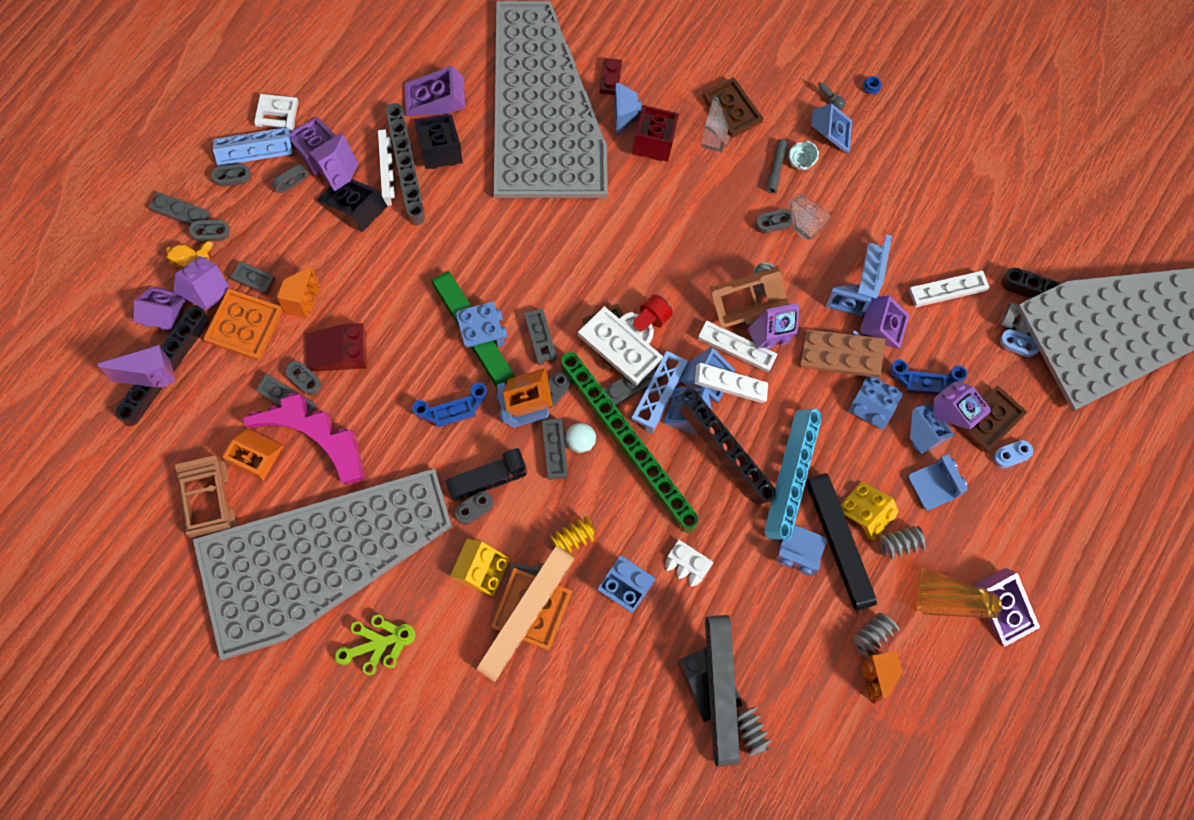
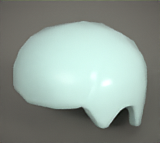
(803, 155)
(580, 438)

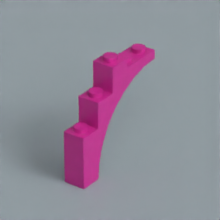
(340, 446)

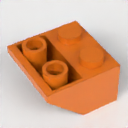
(298, 293)
(527, 393)
(252, 453)
(882, 674)

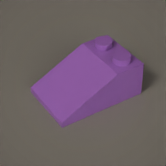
(435, 93)
(308, 138)
(143, 368)
(1016, 614)

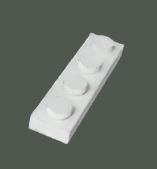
(386, 160)
(948, 289)
(737, 346)
(731, 383)

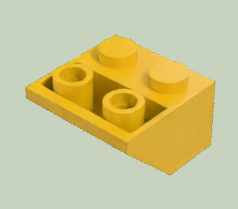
(480, 567)

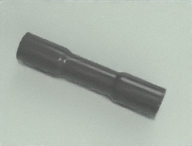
(779, 156)

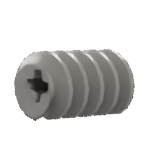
(901, 541)
(873, 634)
(753, 732)

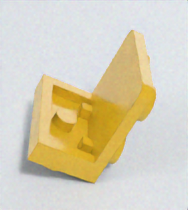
(870, 509)

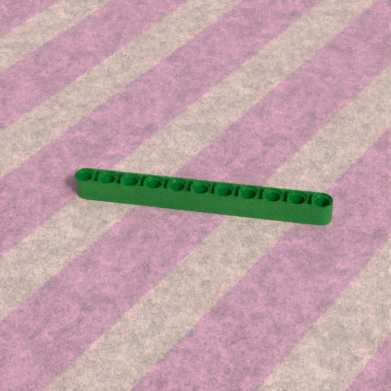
(630, 450)

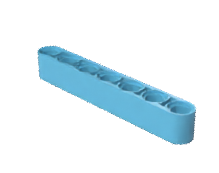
(793, 474)

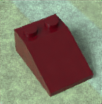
(655, 133)
(337, 348)

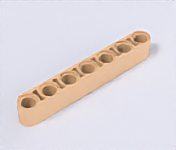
(525, 613)

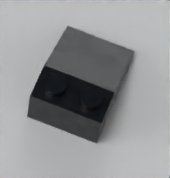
(438, 141)
(354, 204)
(695, 672)

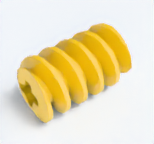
(574, 535)

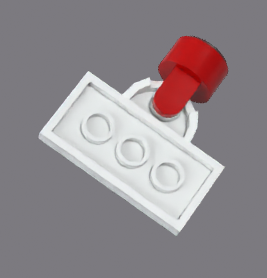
(627, 339)

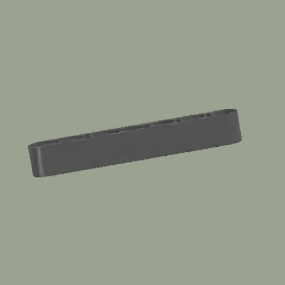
(405, 171)
(722, 690)

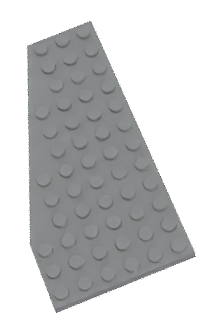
(542, 113)
(1111, 329)
(298, 565)

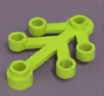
(378, 644)

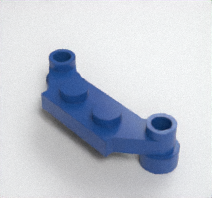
(925, 382)
(451, 411)

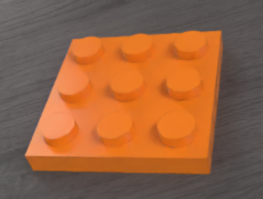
(243, 324)
(548, 621)

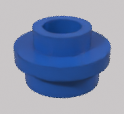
(872, 80)

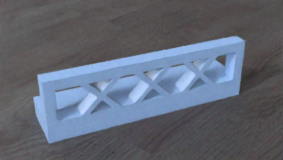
(252, 146)
(874, 268)
(665, 396)

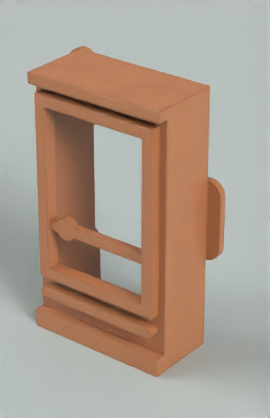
(774, 291)
(202, 469)

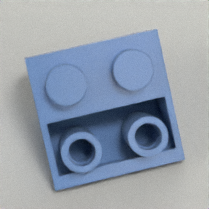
(626, 584)

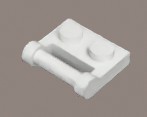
(276, 106)

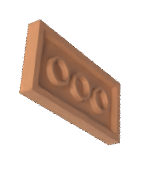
(843, 353)

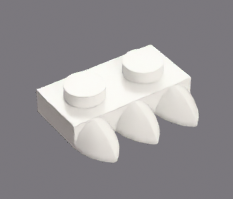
(689, 562)

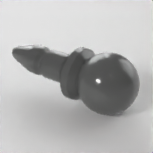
(836, 100)

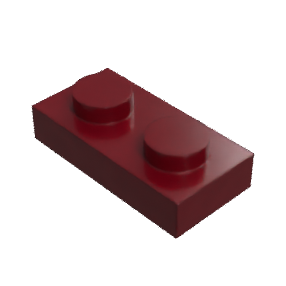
(610, 75)

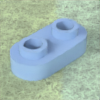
(1019, 343)
(1014, 454)

